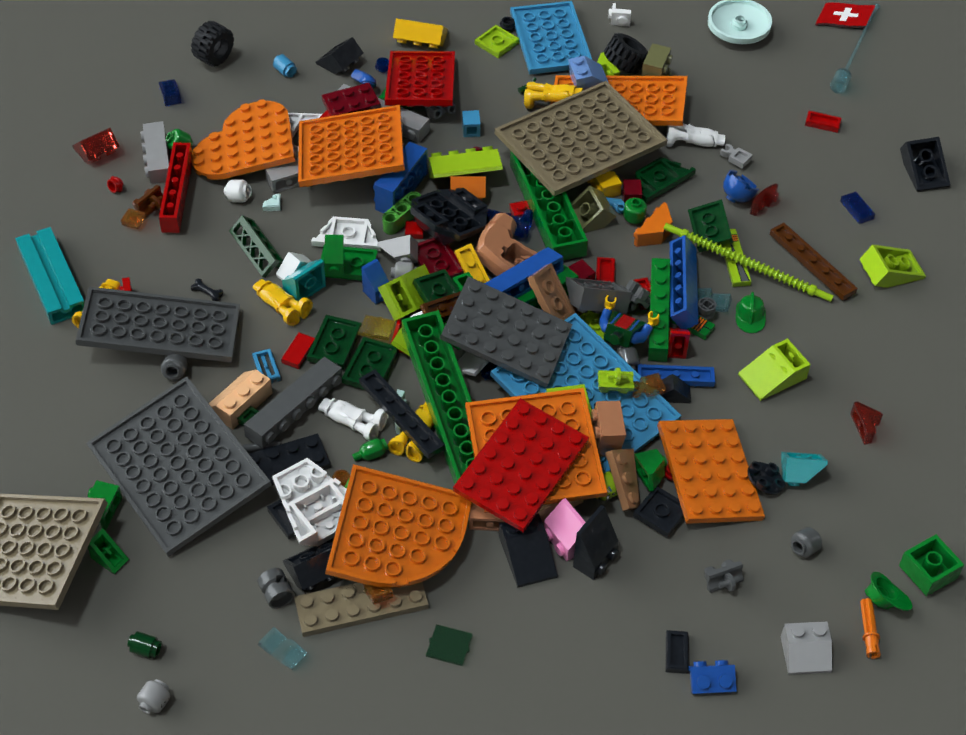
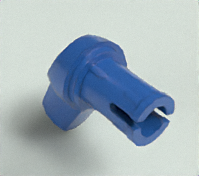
(363, 77)

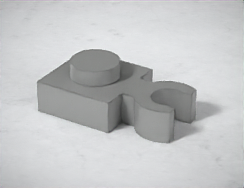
(737, 157)

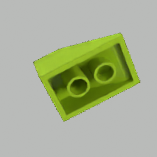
(891, 266)

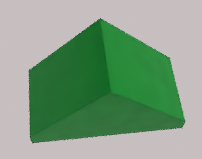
(106, 552)

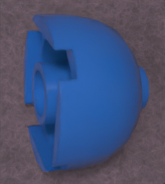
(739, 187)

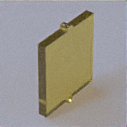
(376, 327)

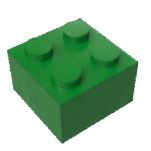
(931, 565)

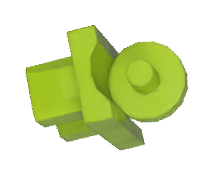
(615, 380)

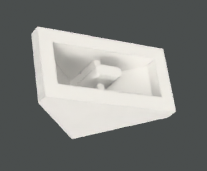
(291, 264)

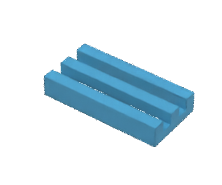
(276, 376)

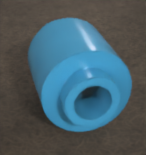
(284, 65)

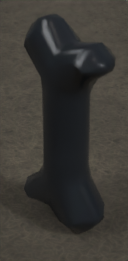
(215, 294)

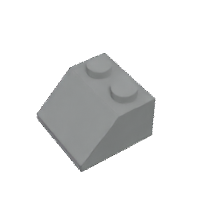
(807, 647)

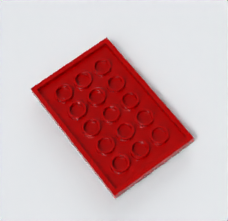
(420, 78)
(521, 464)

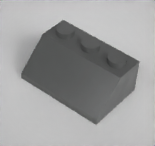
(591, 294)

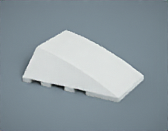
(310, 501)

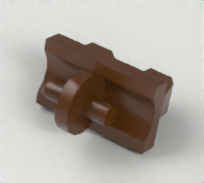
(149, 201)

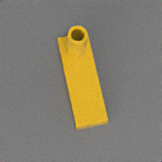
(470, 263)

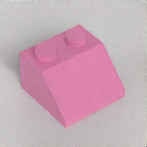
(562, 528)

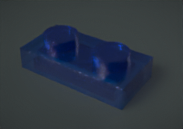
(857, 207)

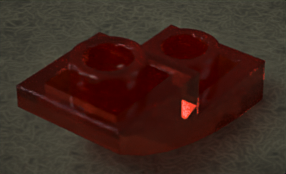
(764, 199)

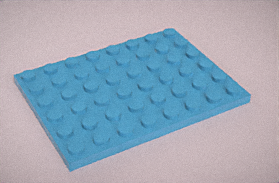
(579, 364)

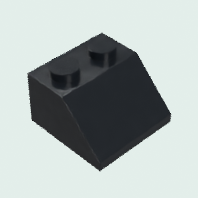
(341, 56)

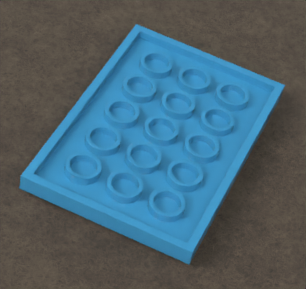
(549, 36)

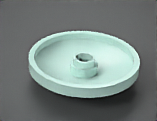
(739, 21)

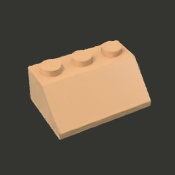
(247, 390)

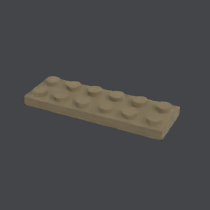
(351, 606)

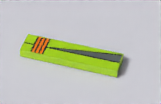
(738, 273)

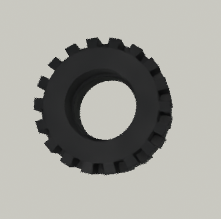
(212, 43)
(626, 53)

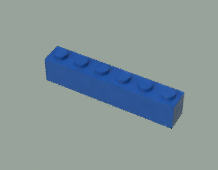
(515, 281)
(683, 283)

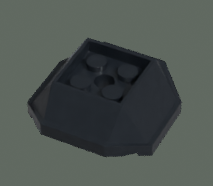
(450, 214)

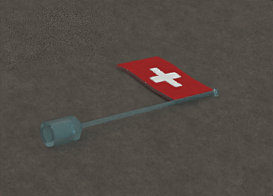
(851, 17)

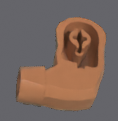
(497, 247)

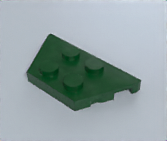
(661, 176)

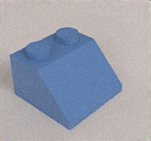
(586, 72)

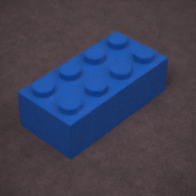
(394, 186)

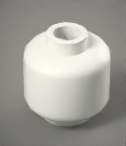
(237, 191)

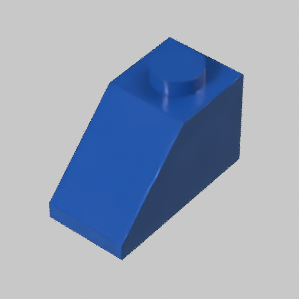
(372, 278)

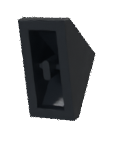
(676, 390)

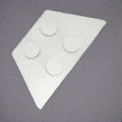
(356, 233)

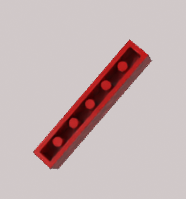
(176, 188)

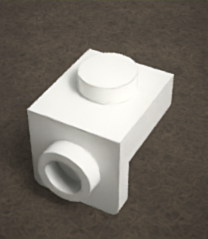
(619, 16)

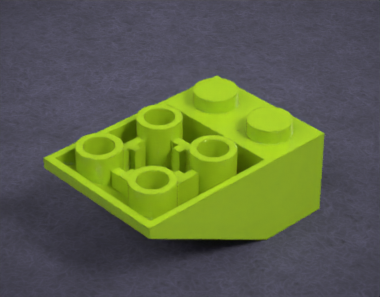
(401, 294)
(775, 370)

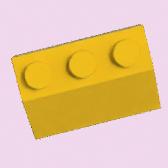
(419, 33)

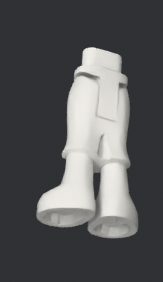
(695, 135)
(353, 417)

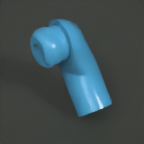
(617, 204)

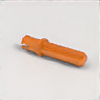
(870, 635)

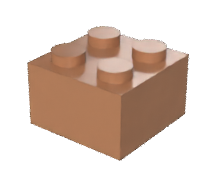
(608, 426)

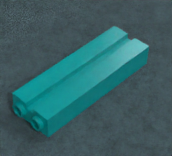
(50, 275)

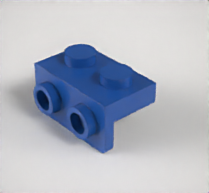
(712, 678)

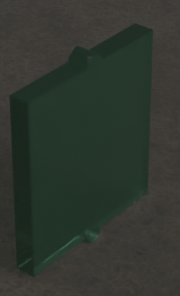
(449, 645)

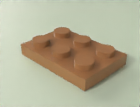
(550, 292)

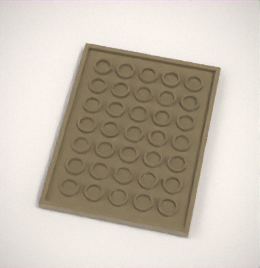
(580, 137)

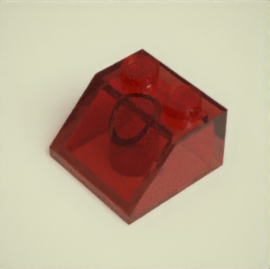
(97, 145)

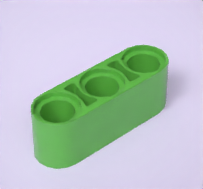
(396, 217)

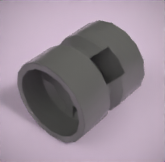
(275, 588)

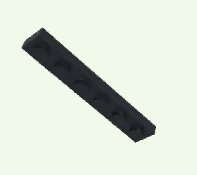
(402, 414)

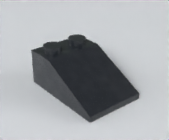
(925, 163)
(595, 544)
(528, 552)

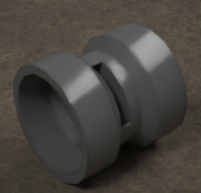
(707, 308)

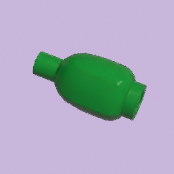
(371, 449)

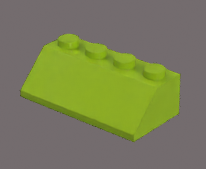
(464, 163)

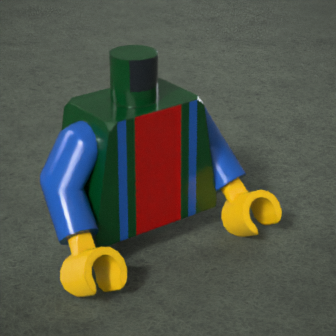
(623, 329)

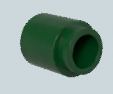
(144, 645)

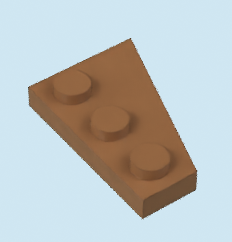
(625, 477)

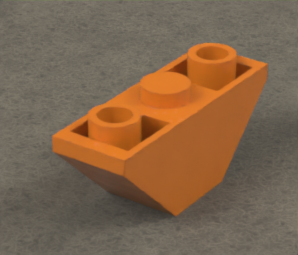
(652, 230)

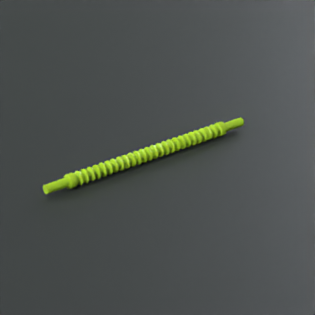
(810, 289)

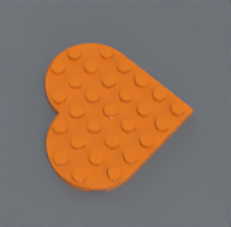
(250, 141)

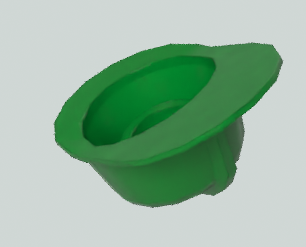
(750, 314)
(886, 594)

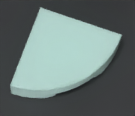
(273, 203)

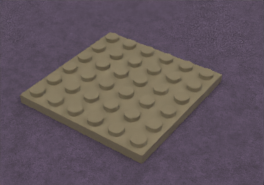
(43, 546)

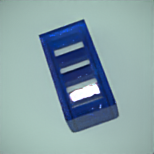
(170, 92)

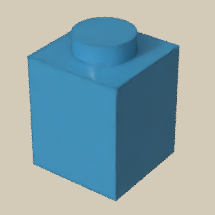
(471, 123)

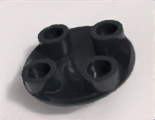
(766, 477)

